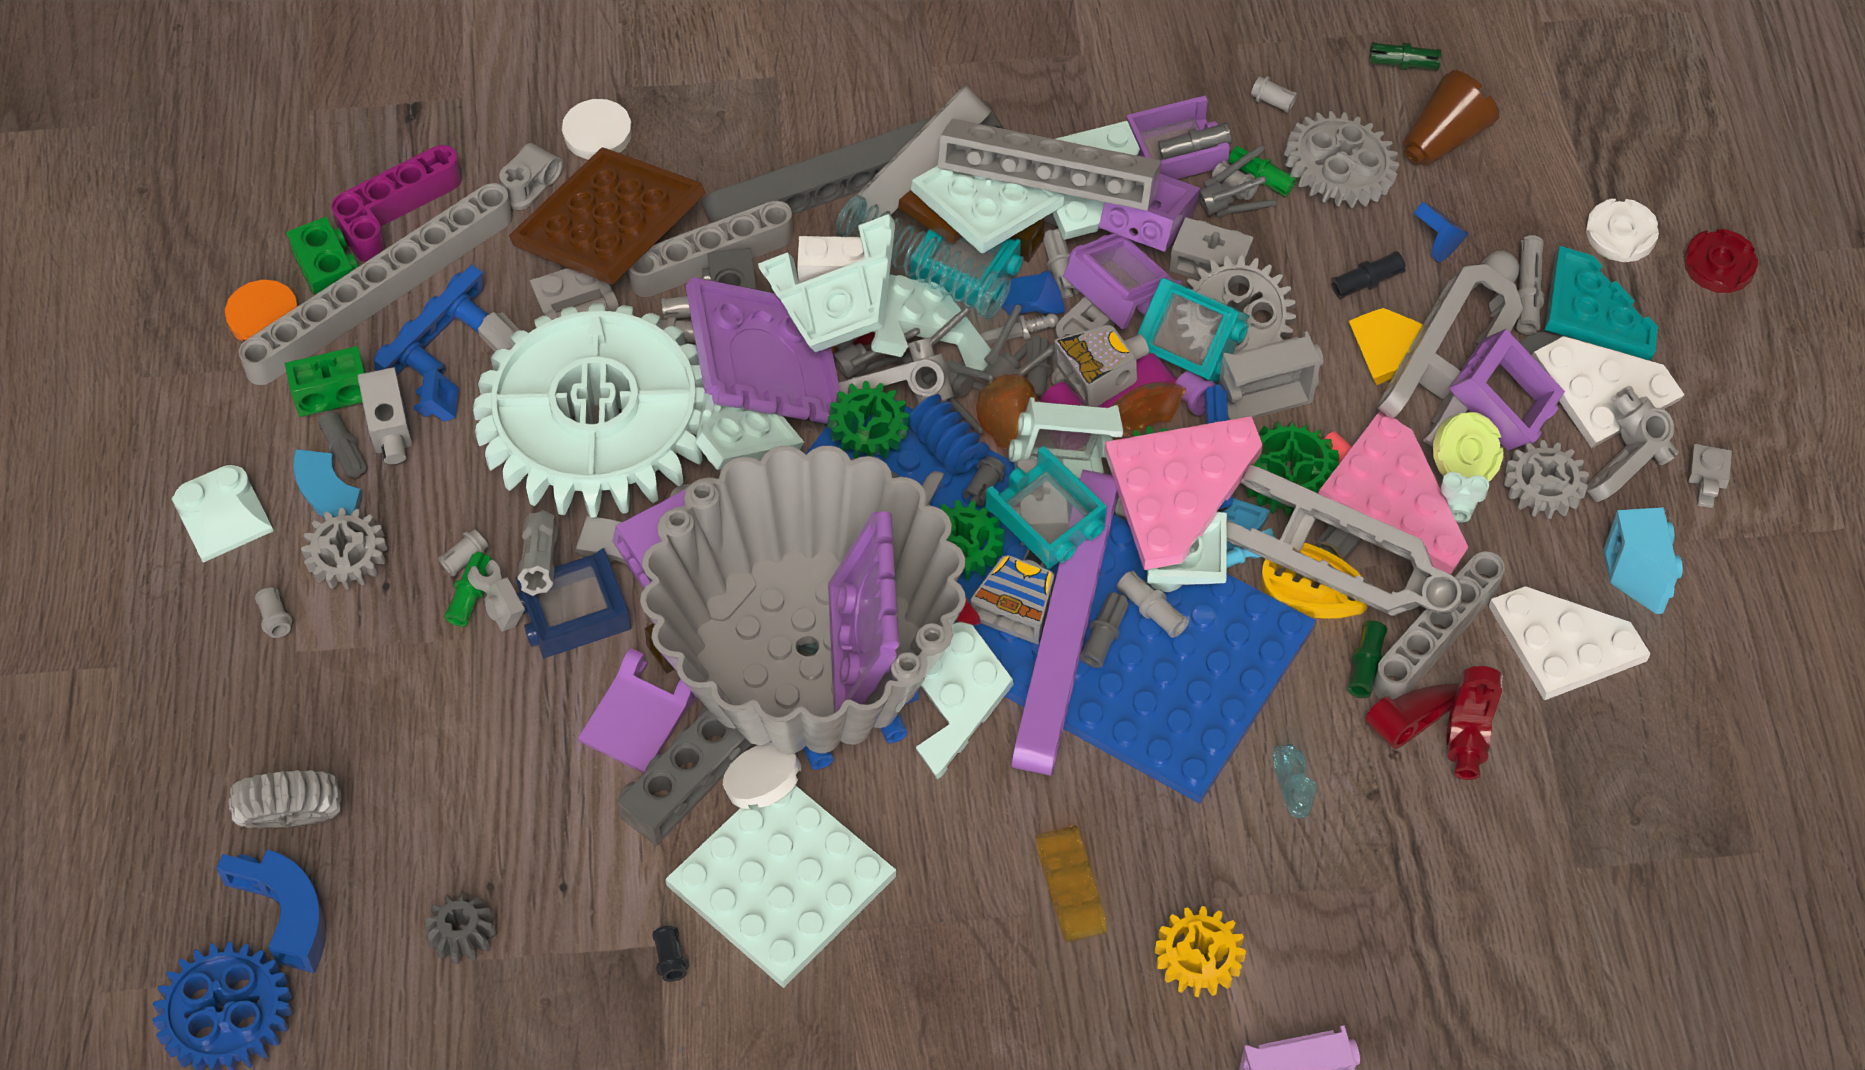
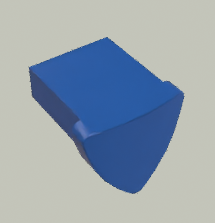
(1449, 233)
(1035, 294)

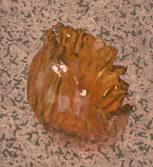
(1001, 405)

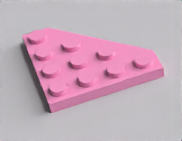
(1178, 482)
(1393, 483)

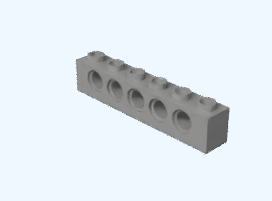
(1049, 164)

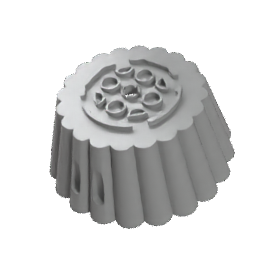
(749, 583)

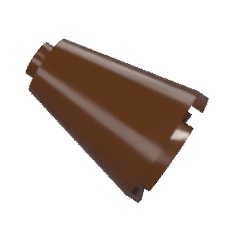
(1449, 119)

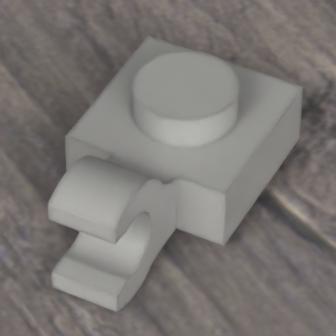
(1710, 470)
(501, 599)

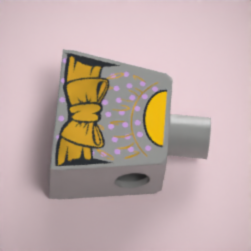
(1099, 362)

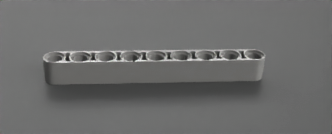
(376, 283)

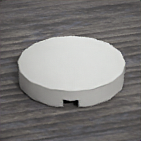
(596, 125)
(1622, 230)
(761, 776)

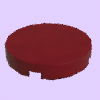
(1721, 261)

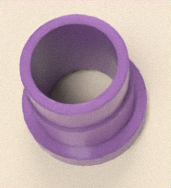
(1195, 390)

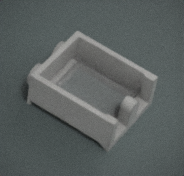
(1271, 377)

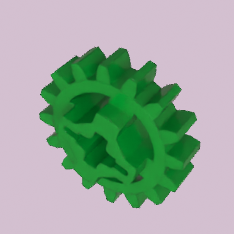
(851, 412)
(969, 533)

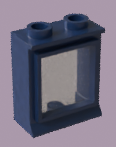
(577, 608)

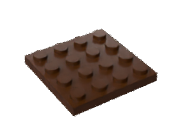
(607, 215)

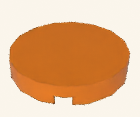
(257, 306)

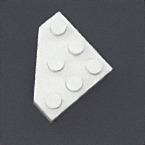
(1594, 376)
(1564, 641)

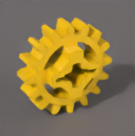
(1188, 963)

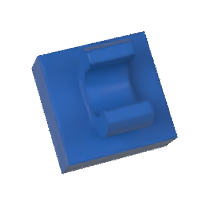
(437, 396)

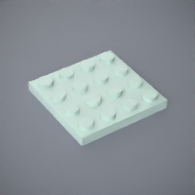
(781, 882)

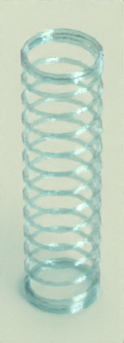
(986, 298)

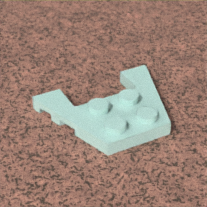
(842, 301)
(918, 306)
(965, 690)

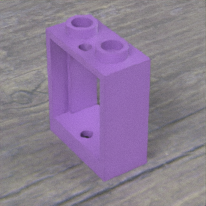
(1161, 222)
(1479, 397)

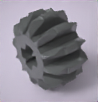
(463, 941)

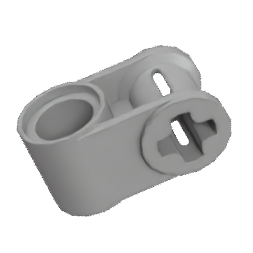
(529, 175)

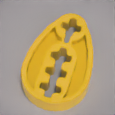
(1313, 602)

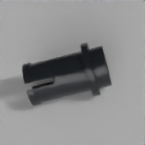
(671, 964)

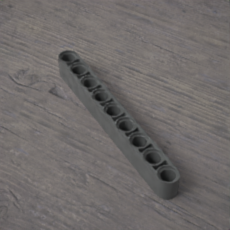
(820, 177)

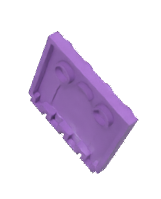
(757, 354)
(863, 613)

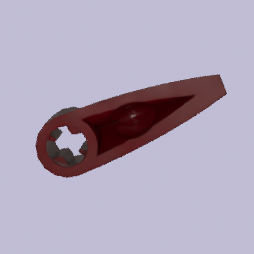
(1411, 713)

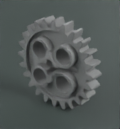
(1341, 159)
(1217, 285)

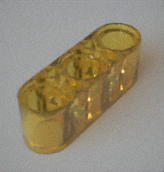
(1071, 884)

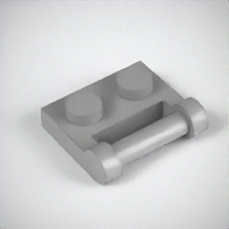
(569, 289)

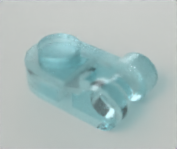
(1295, 787)

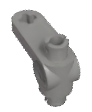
(922, 356)
(1641, 445)

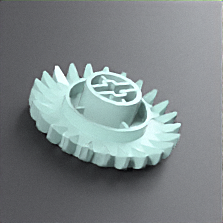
(564, 373)

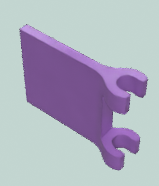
(635, 716)

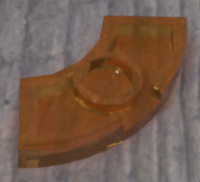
(1148, 405)

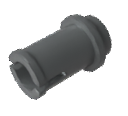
(988, 474)

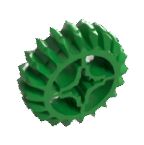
(1308, 456)

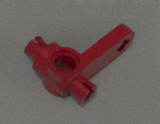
(1471, 719)

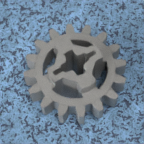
(1546, 479)
(329, 543)

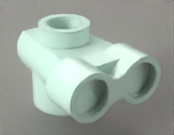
(1463, 494)

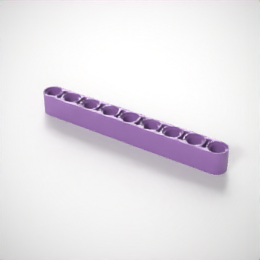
(1062, 643)

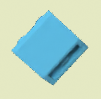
(1642, 557)

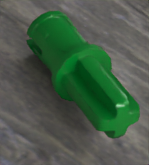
(1275, 178)
(465, 594)

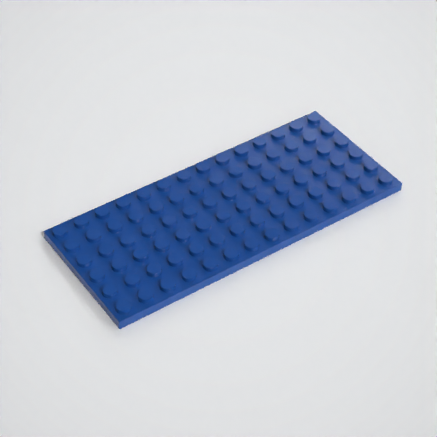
(1158, 699)

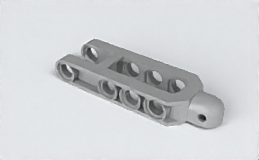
(1422, 363)
(1425, 588)

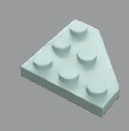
(983, 207)
(1083, 215)
(738, 432)

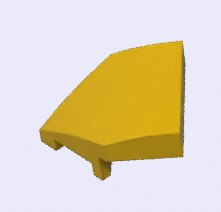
(1384, 340)

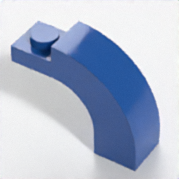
(302, 922)

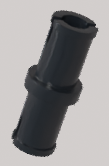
(1368, 275)

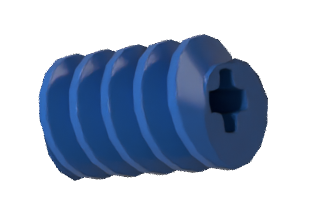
(947, 435)

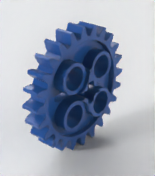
(226, 1041)

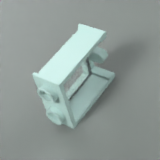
(1067, 432)

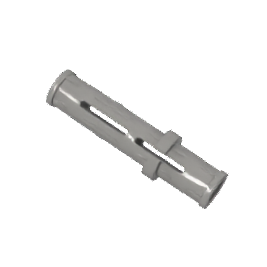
(1530, 284)

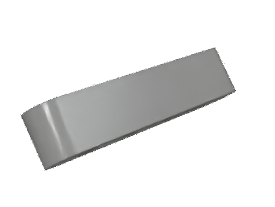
(919, 153)
(684, 256)
(1434, 641)

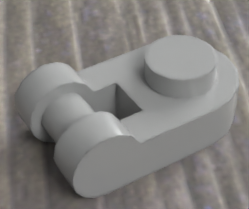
(1076, 319)

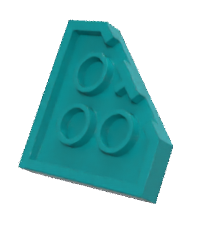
(1594, 309)

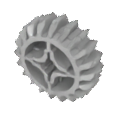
(284, 799)

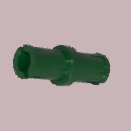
(1405, 56)
(1366, 659)

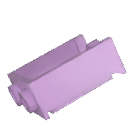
(1306, 1052)

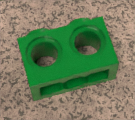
(320, 253)
(325, 381)

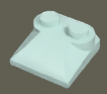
(220, 511)
(1203, 564)

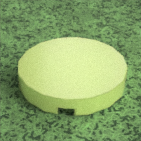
(1468, 446)

